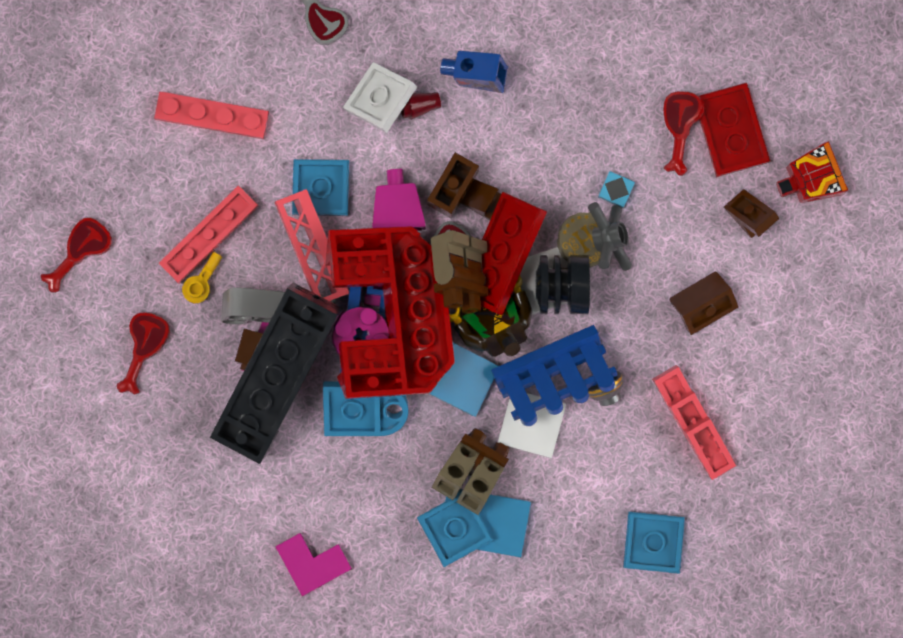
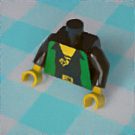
(497, 332)

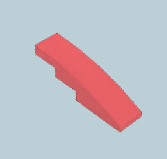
(694, 422)

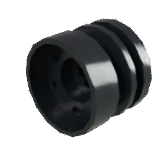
(564, 284)

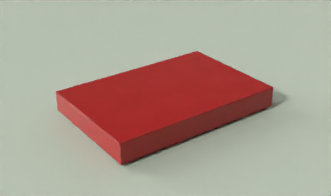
(732, 130)

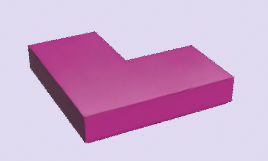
(311, 571)

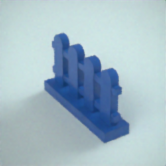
(548, 361)

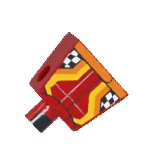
(814, 176)

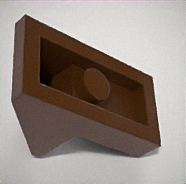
(482, 198)
(751, 213)

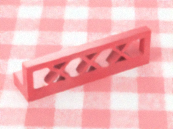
(318, 241)

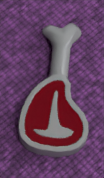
(324, 23)

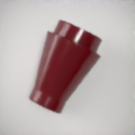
(421, 104)

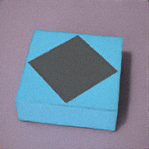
(616, 189)

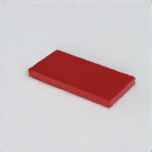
(508, 246)

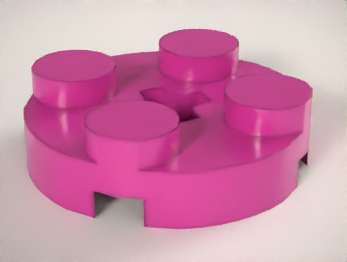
(360, 317)

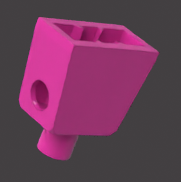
(397, 203)

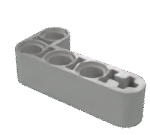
(249, 304)

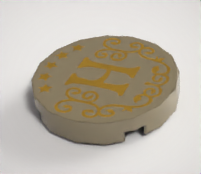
(576, 237)

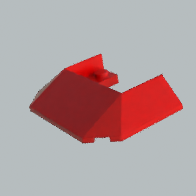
(417, 321)

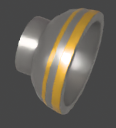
(610, 397)

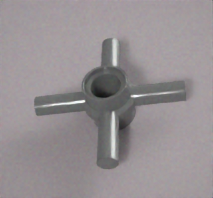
(610, 236)

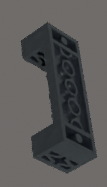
(275, 372)

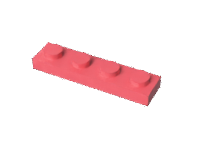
(211, 115)
(208, 234)

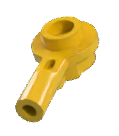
(196, 288)

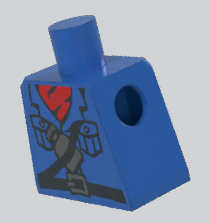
(487, 70)

